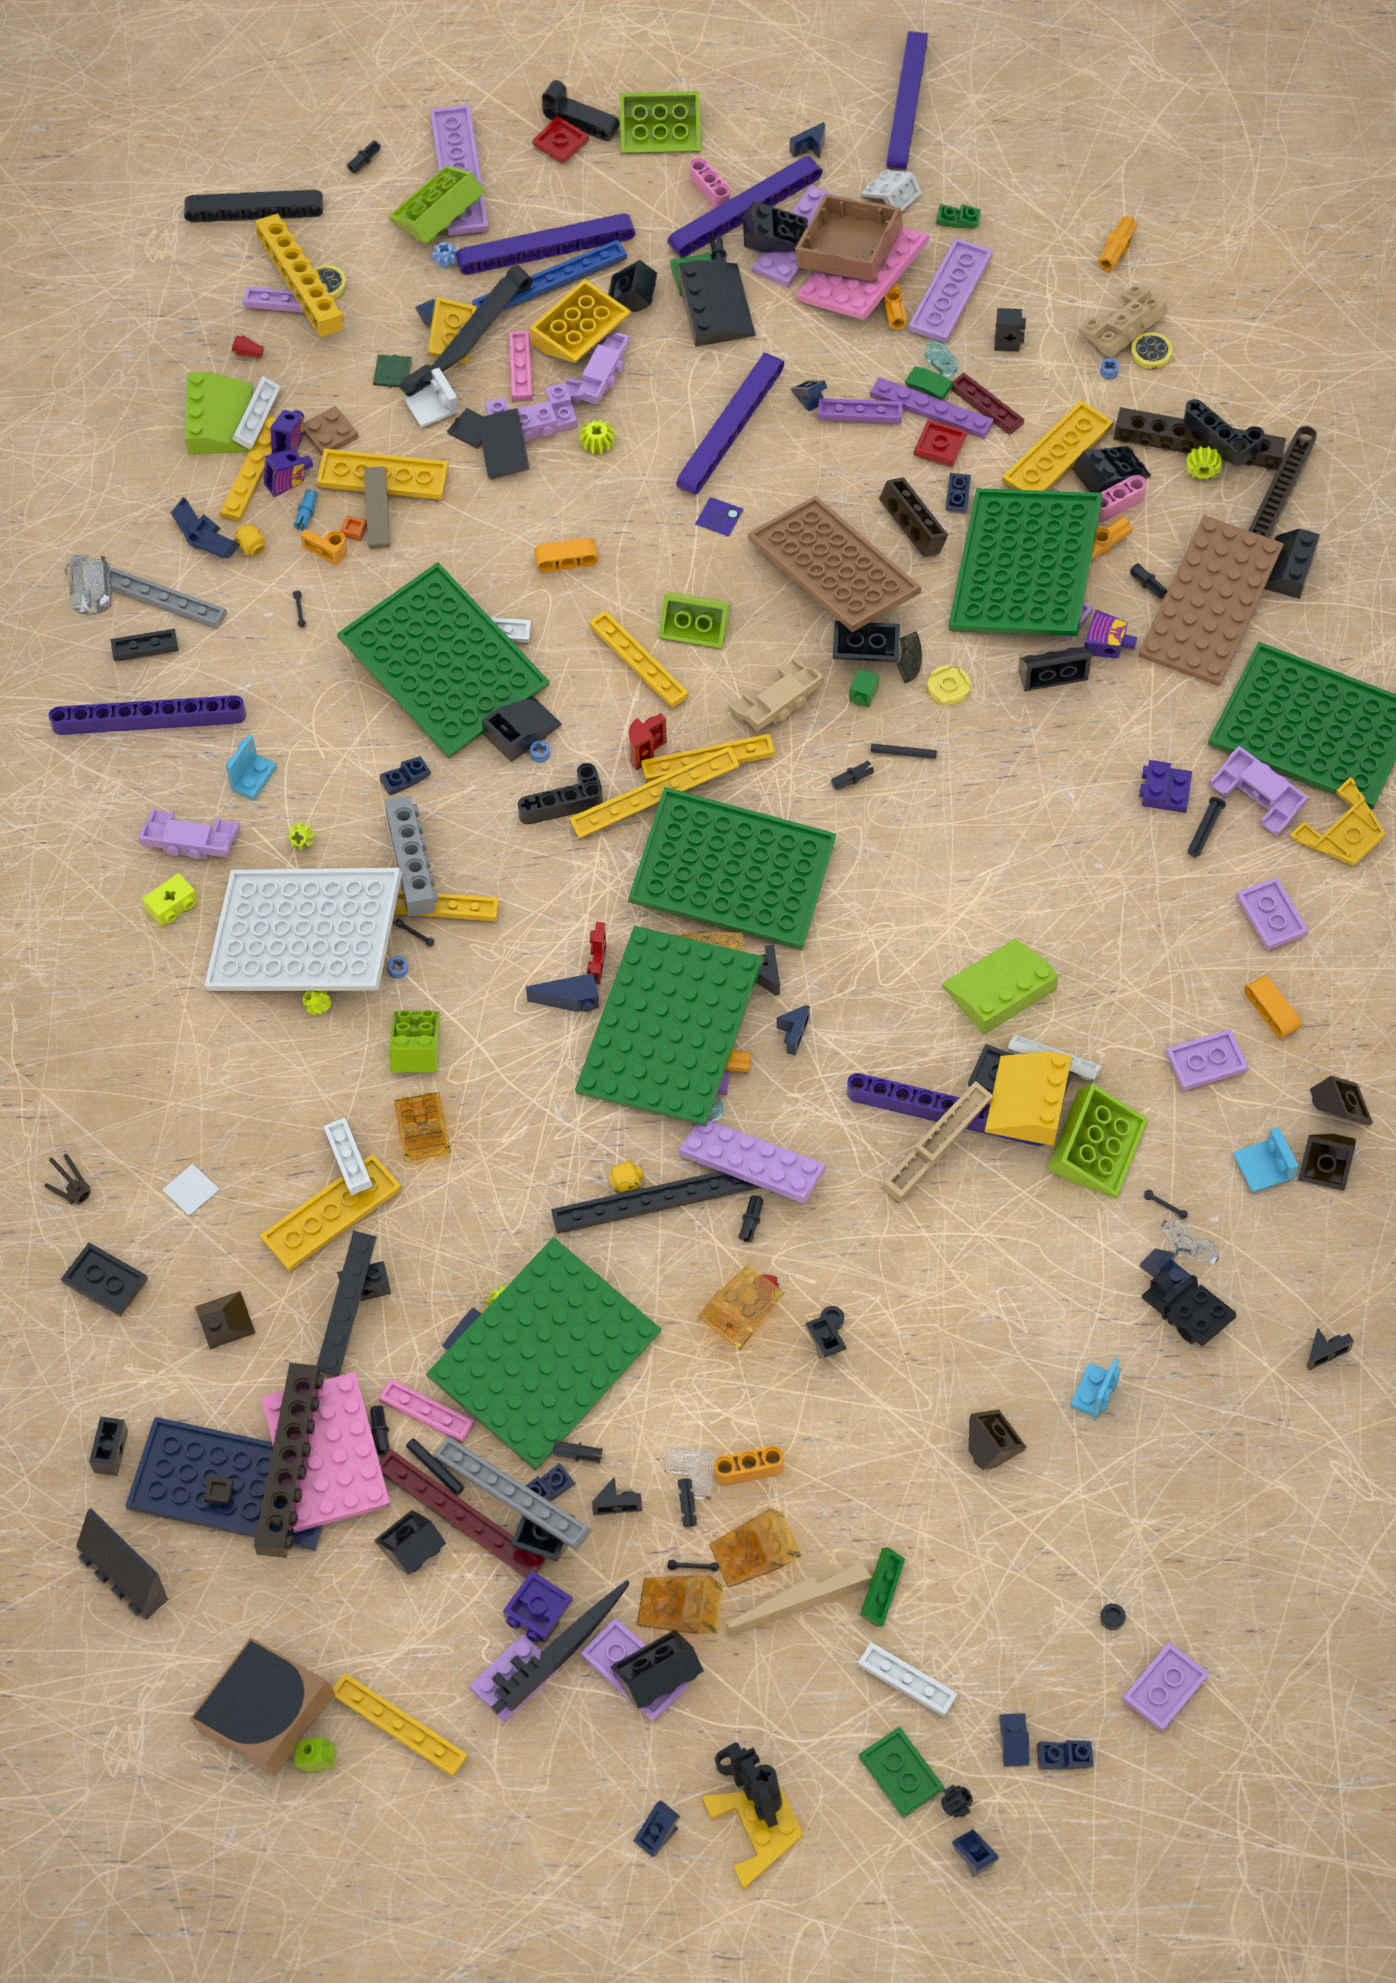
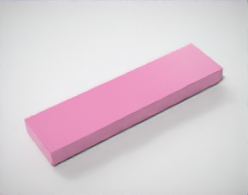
(520, 366)
(426, 1411)

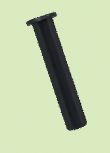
(1215, 806)

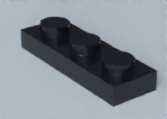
(144, 644)

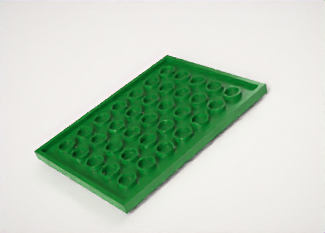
(1026, 562)
(441, 658)
(1310, 723)
(732, 868)
(669, 1025)
(544, 1353)

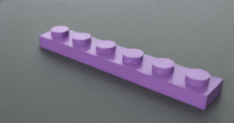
(932, 408)

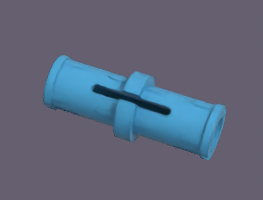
(305, 509)

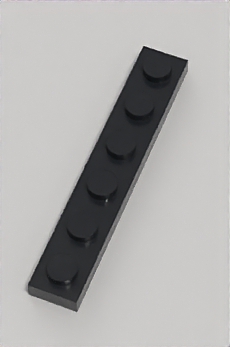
(346, 1303)

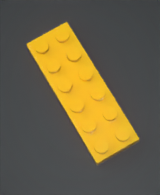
(1058, 449)
(403, 474)
(328, 1216)

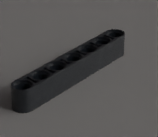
(253, 205)

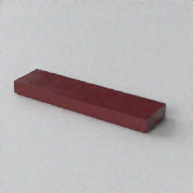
(987, 403)

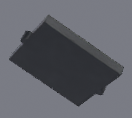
(466, 428)

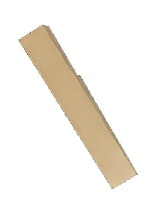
(936, 1142)
(802, 1597)

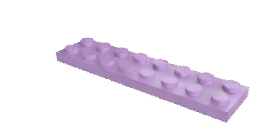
(457, 148)

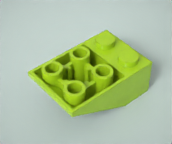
(414, 1041)

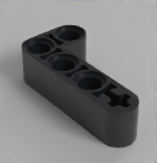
(584, 117)
(1221, 436)
(580, 793)

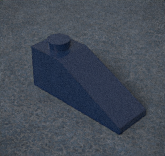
(570, 994)

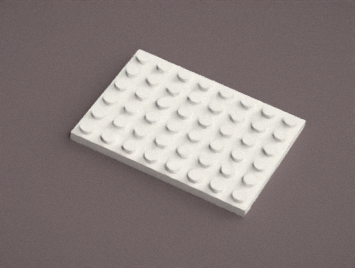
(304, 930)

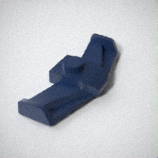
(202, 532)

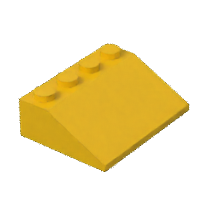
(577, 323)
(1029, 1096)

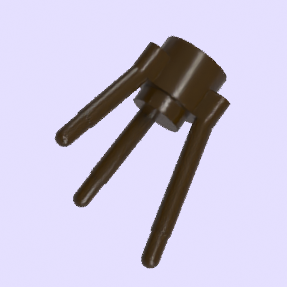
(77, 1190)

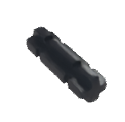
(687, 1502)

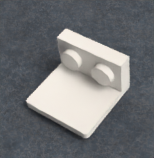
(895, 187)
(434, 401)

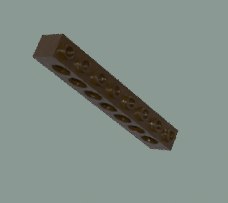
(1175, 435)
(278, 1543)

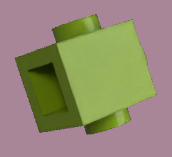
(315, 1755)

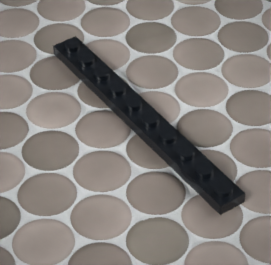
(647, 1200)

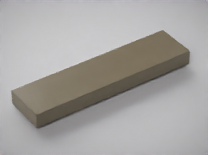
(377, 507)

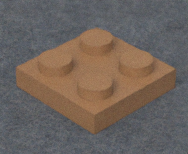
(329, 430)

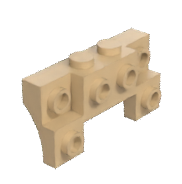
(1127, 323)
(780, 698)

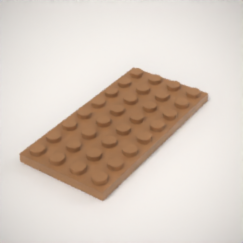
(834, 563)
(1211, 600)

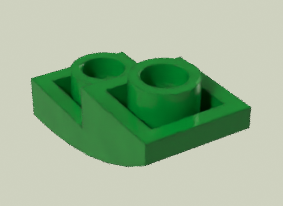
(958, 218)
(929, 382)

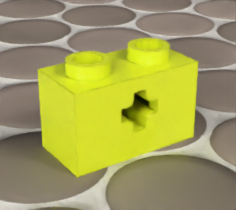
(170, 900)

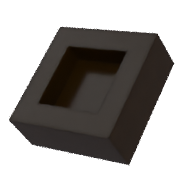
(218, 1490)

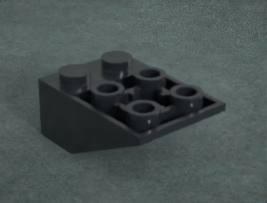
(772, 229)
(1107, 467)
(518, 726)

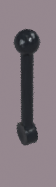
(297, 595)
(429, 941)
(1148, 1195)
(672, 1565)

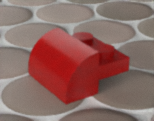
(646, 738)

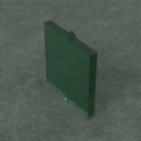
(391, 370)

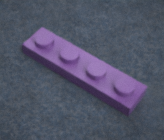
(860, 410)

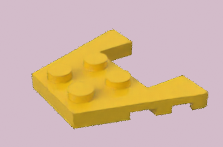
(1351, 835)
(767, 1842)

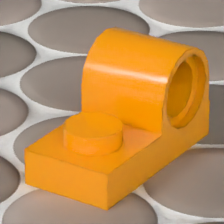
(330, 547)

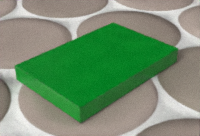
(901, 1772)

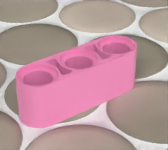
(709, 182)
(1122, 496)

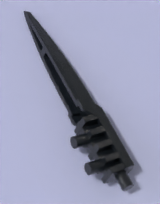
(536, 1671)

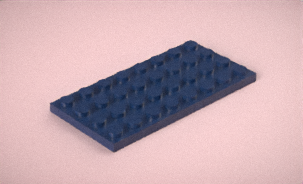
(176, 1473)

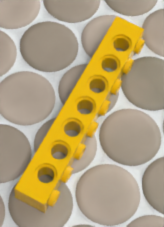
(299, 275)

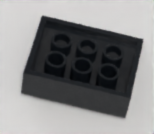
(714, 301)
(120, 1566)

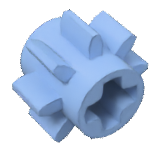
(444, 254)

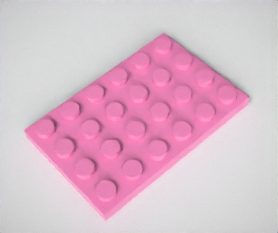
(858, 296)
(343, 1460)

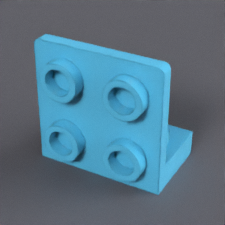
(249, 771)
(1267, 1162)
(1096, 1389)

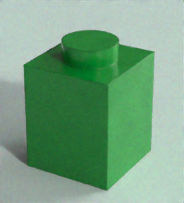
(864, 688)

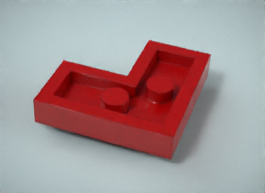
(598, 950)

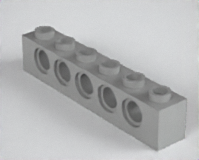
(410, 857)

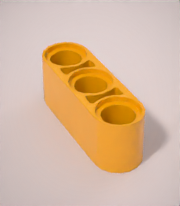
(566, 555)
(1272, 1006)
(757, 1457)

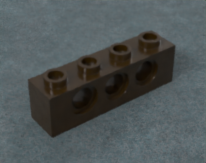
(913, 517)

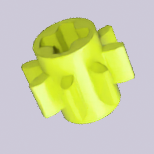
(303, 830)
(316, 1002)

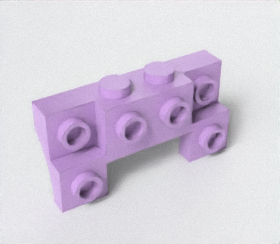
(601, 370)
(542, 418)
(1263, 786)
(188, 838)

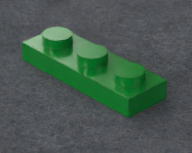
(882, 1587)

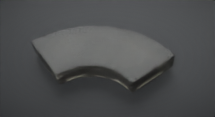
(911, 657)

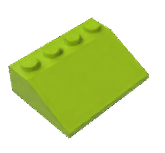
(660, 122)
(437, 203)
(214, 412)
(1001, 985)
(1097, 1141)

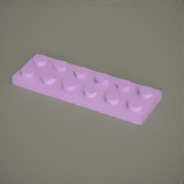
(782, 266)
(950, 290)
(753, 1160)

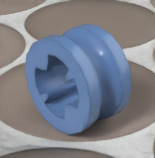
(1109, 373)
(539, 758)
(397, 960)

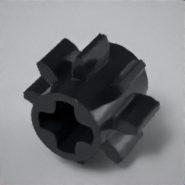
(957, 1801)

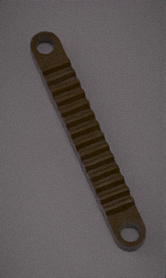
(1283, 482)

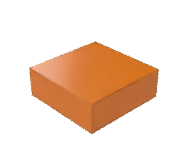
(353, 528)

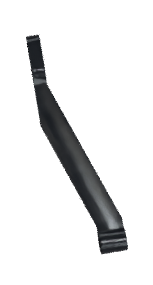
(472, 331)

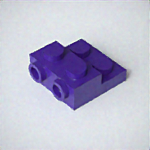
(1165, 787)
(537, 1608)

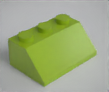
(694, 619)

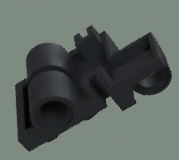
(1191, 1308)
(759, 1781)

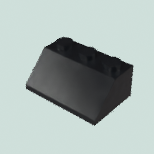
(1293, 563)
(867, 643)
(1054, 668)
(657, 1669)

